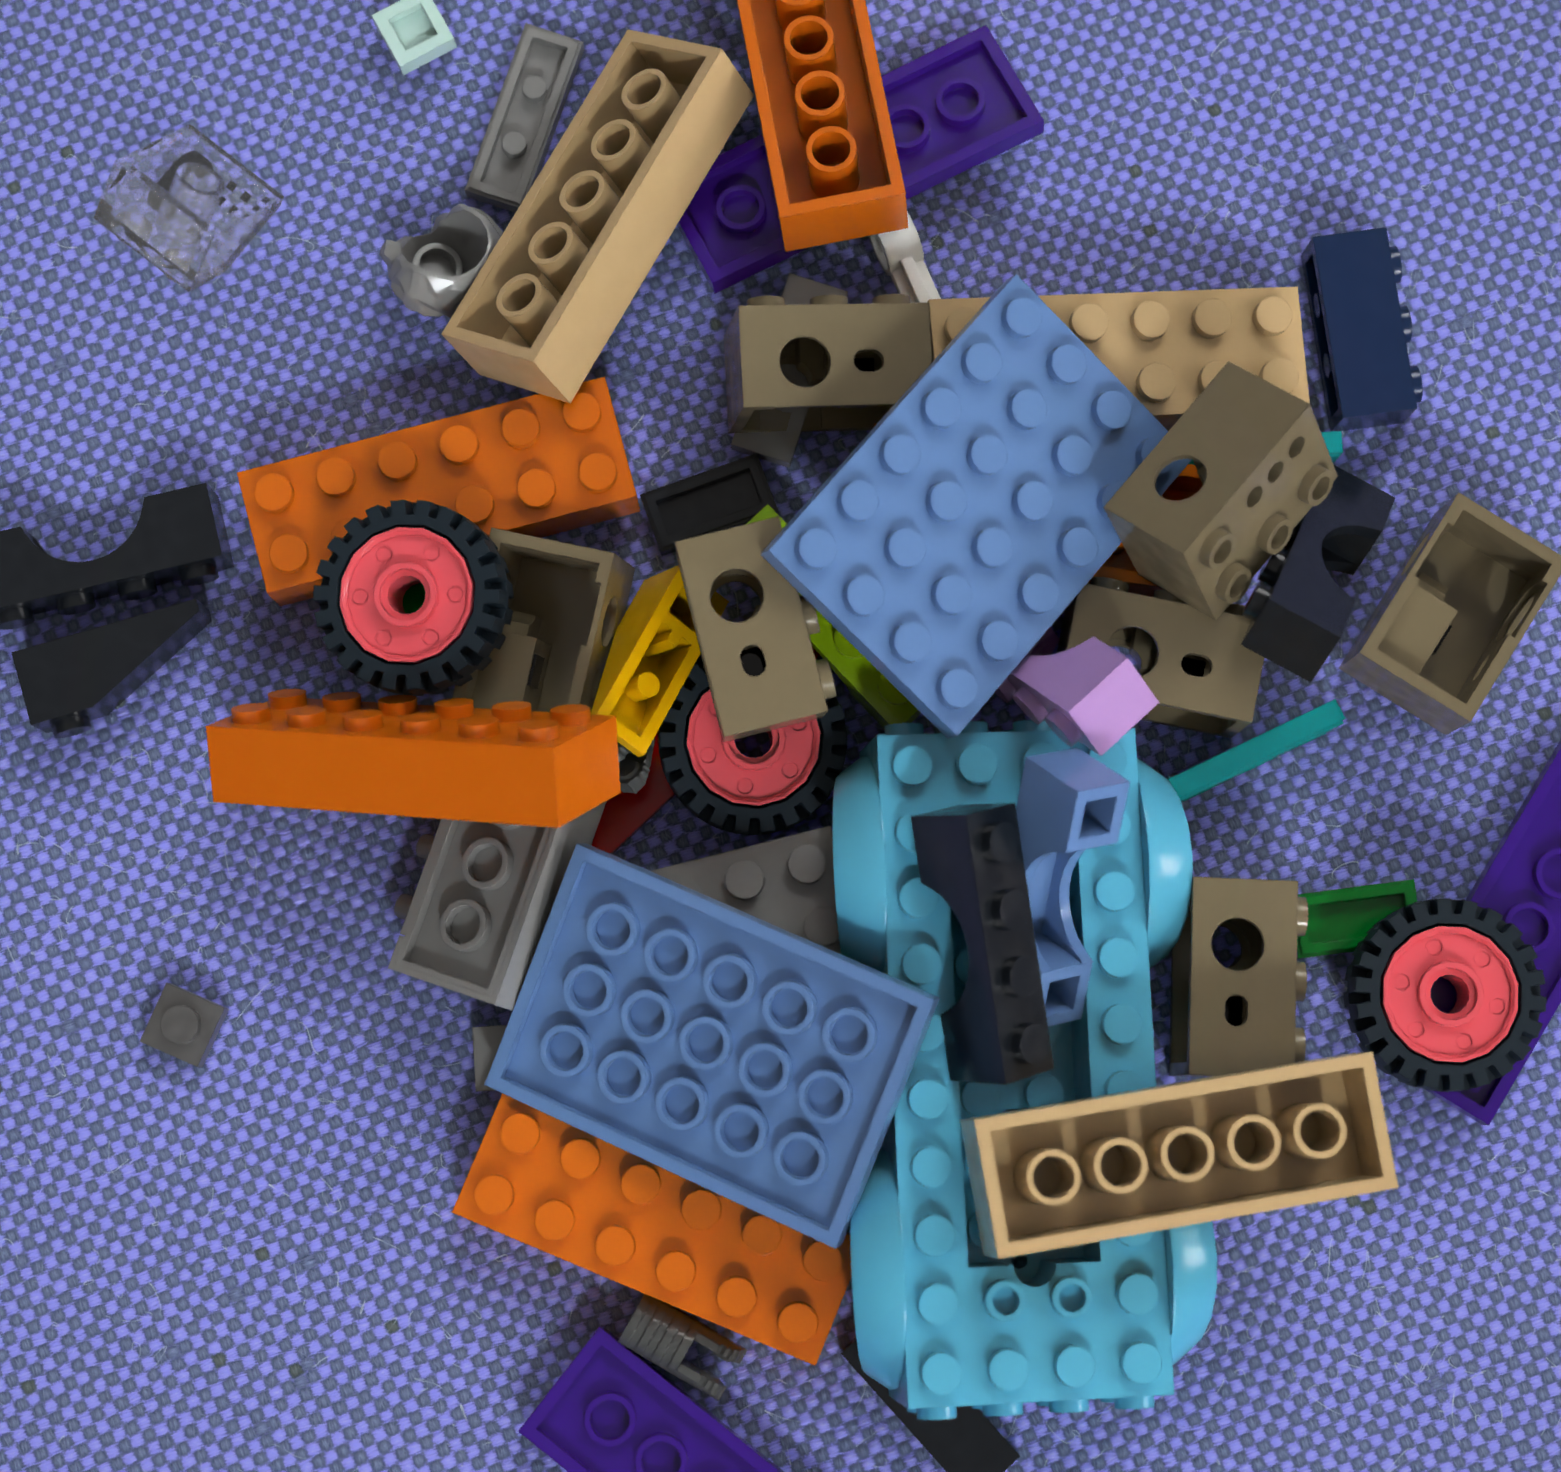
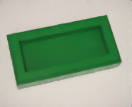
(1344, 916)

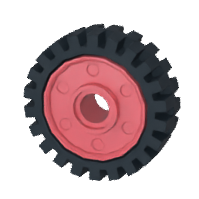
(366, 590)
(743, 791)
(1493, 985)

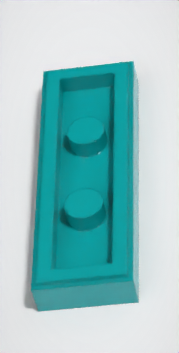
(1257, 750)

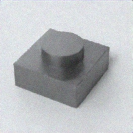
(184, 1025)

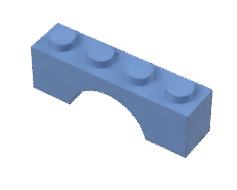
(1061, 811)

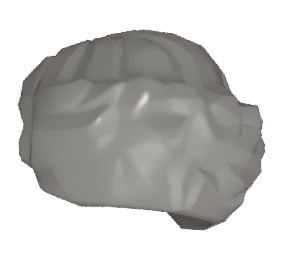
(438, 268)

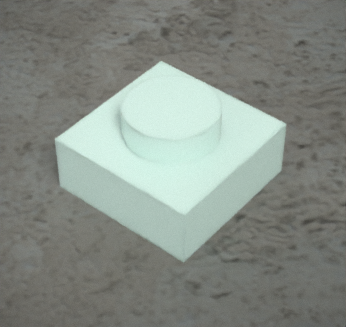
(414, 33)

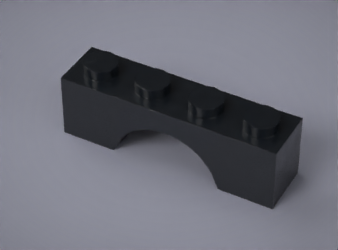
(175, 539)
(1297, 604)
(978, 868)

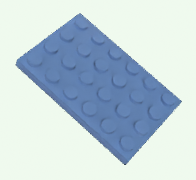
(973, 507)
(711, 1043)

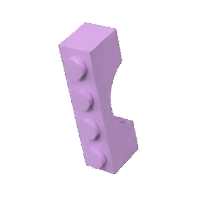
(1080, 693)

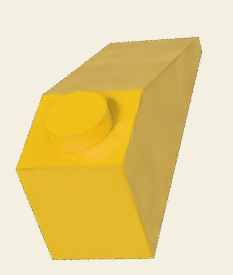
(649, 659)

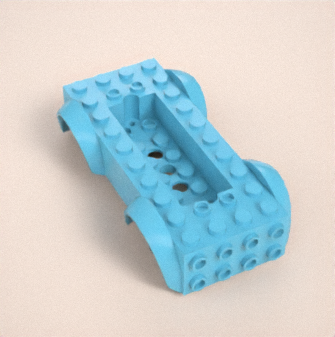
(926, 1302)

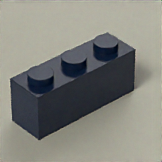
(1361, 329)

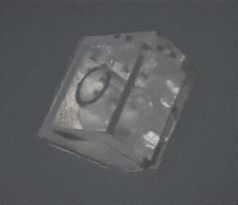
(185, 206)

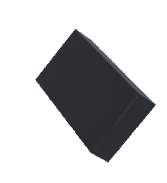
(707, 502)

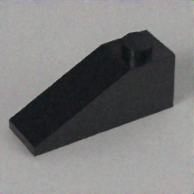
(97, 669)

